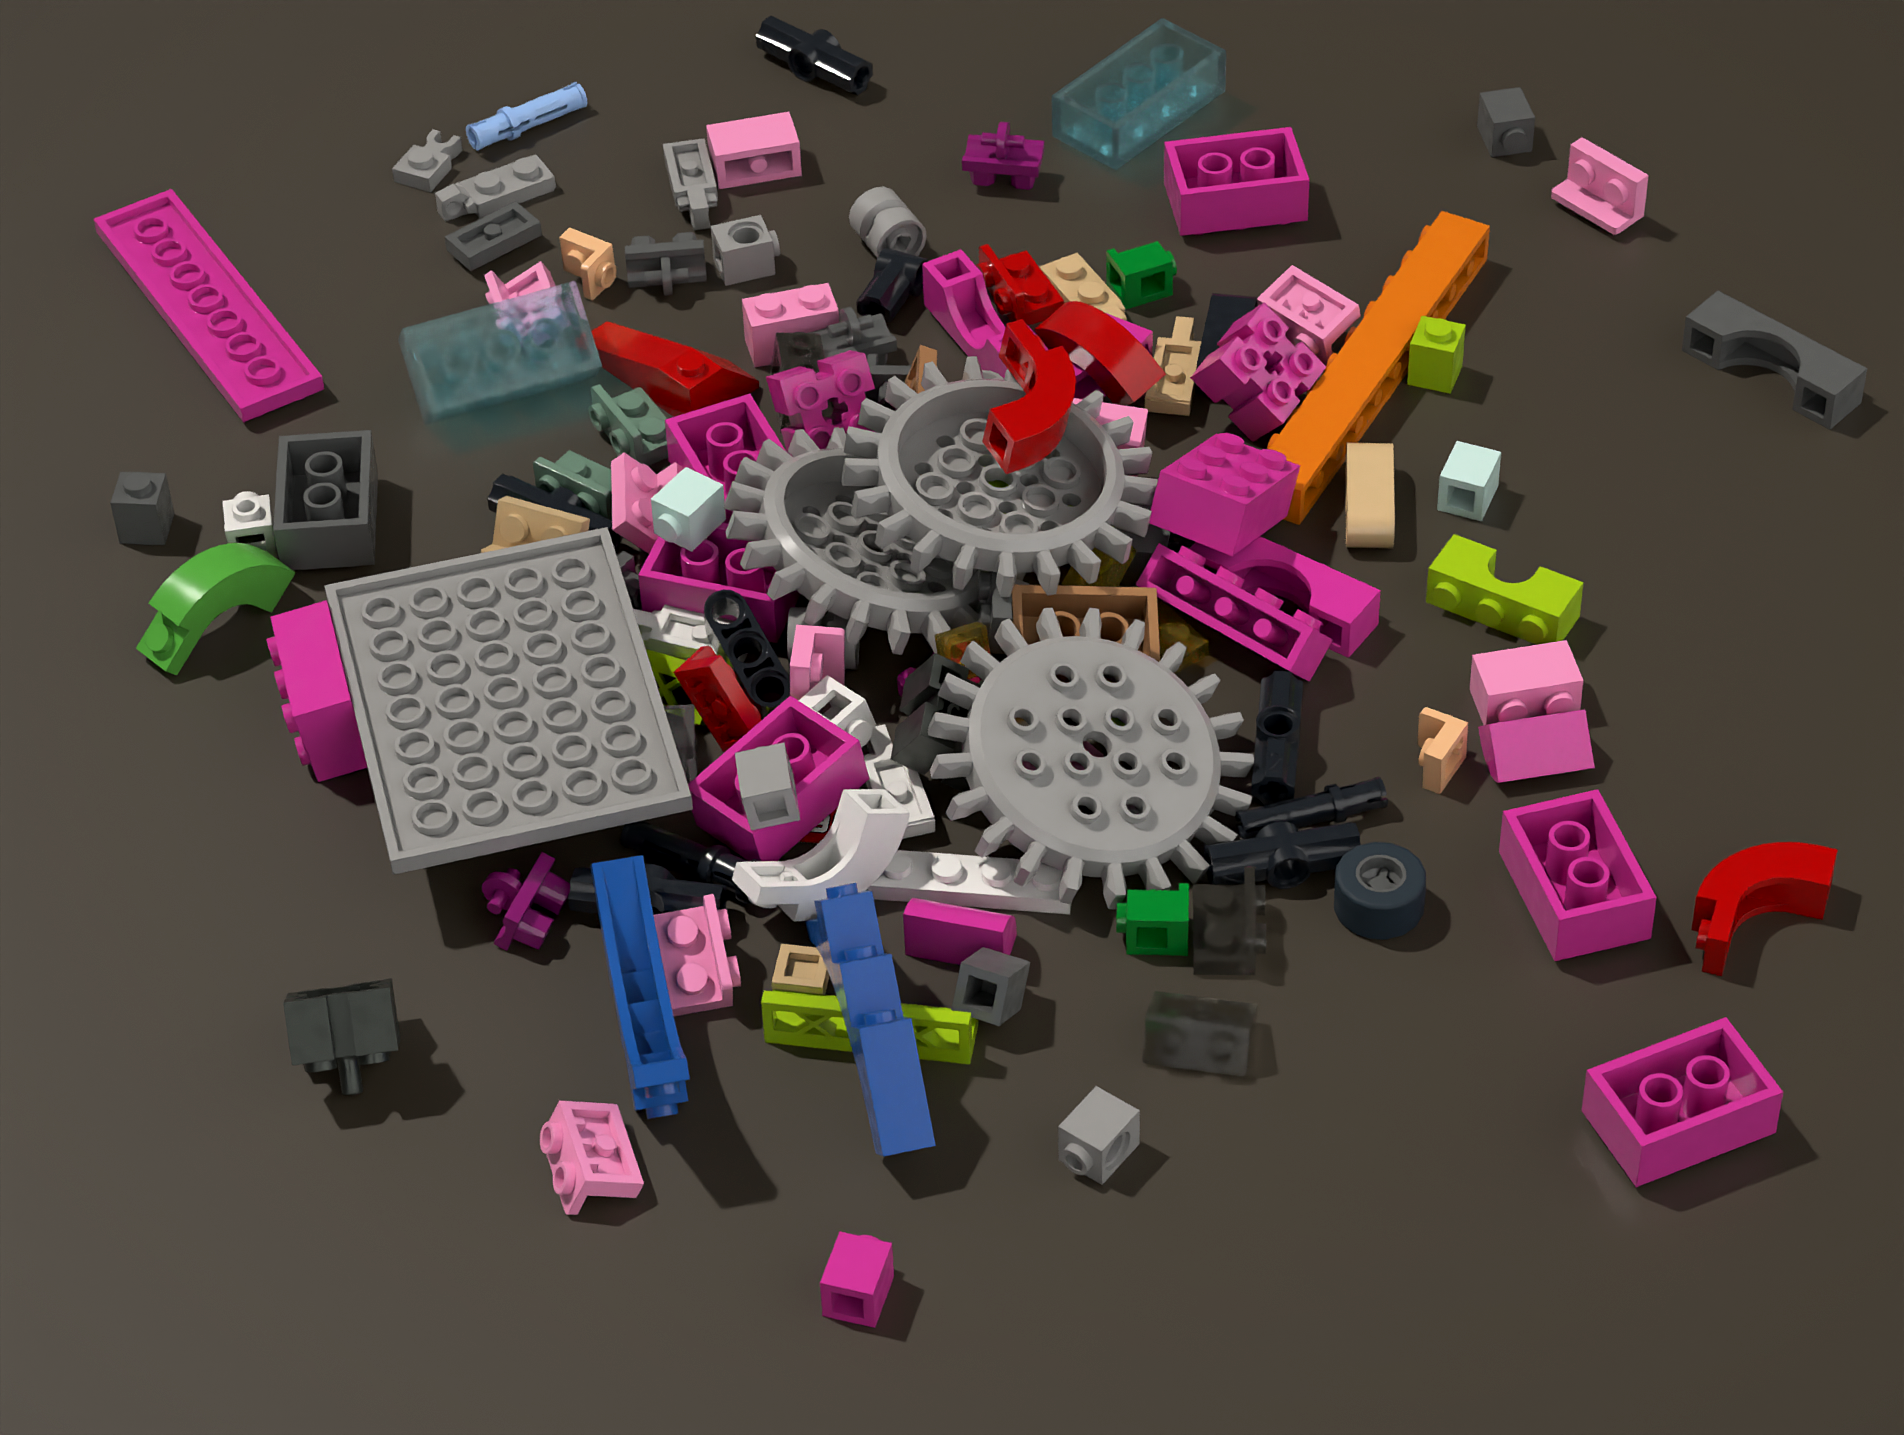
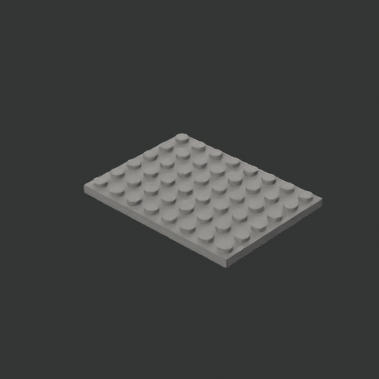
(505, 700)

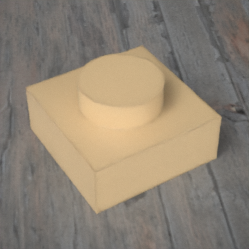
(800, 970)

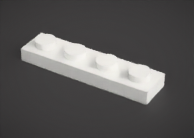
(968, 882)

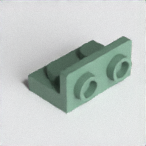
(631, 424)
(580, 475)

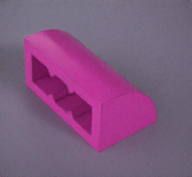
(1537, 746)
(954, 931)

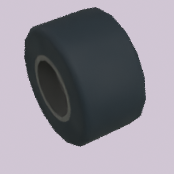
(1379, 890)

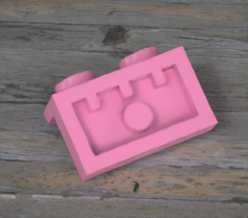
(1602, 187)
(1310, 310)
(631, 498)
(816, 654)
(695, 958)
(589, 1153)

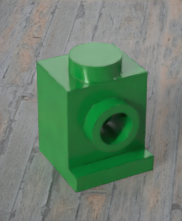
(1140, 274)
(1155, 921)

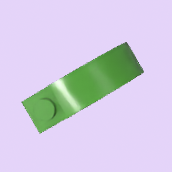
(205, 589)

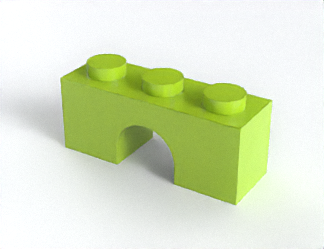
(1532, 610)

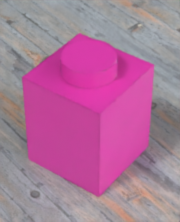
(857, 1279)

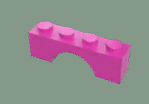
(961, 304)
(1337, 600)

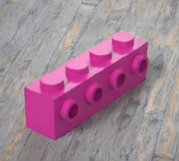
(1235, 612)

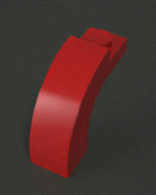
(1103, 350)
(1033, 425)
(1759, 881)

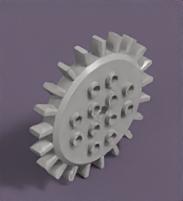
(962, 516)
(807, 531)
(1040, 806)

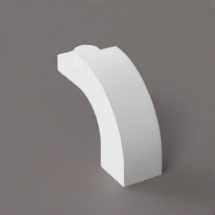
(853, 851)

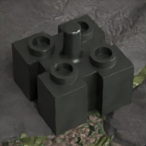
(920, 701)
(343, 1027)

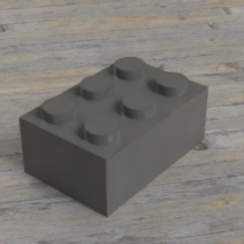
(326, 500)

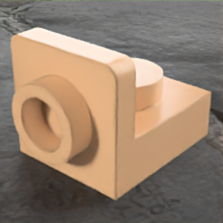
(588, 259)
(1443, 747)

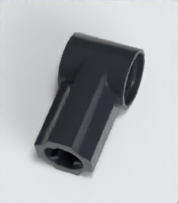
(894, 280)

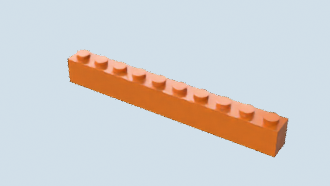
(1377, 354)

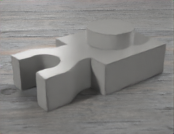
(427, 165)

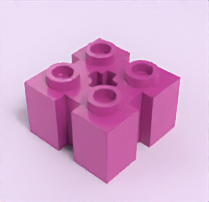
(1258, 372)
(805, 394)

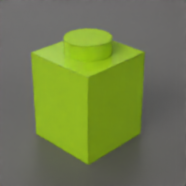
(1436, 354)

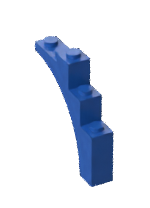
(639, 987)
(872, 1011)

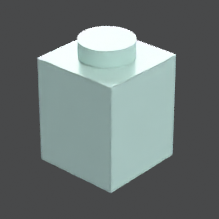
(1469, 481)
(688, 509)

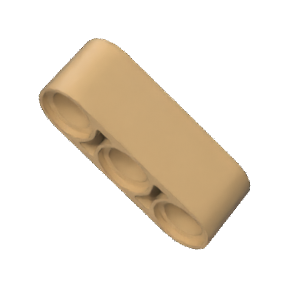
(1369, 495)

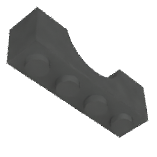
(1732, 334)

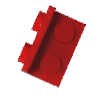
(1018, 286)
(717, 696)

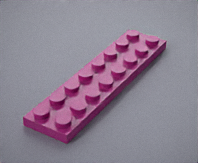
(208, 305)

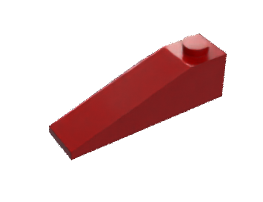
(669, 372)

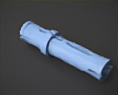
(512, 121)

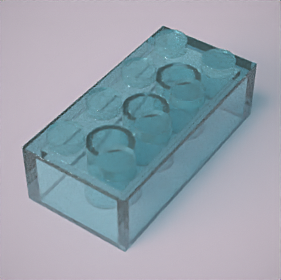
(1138, 93)
(499, 352)

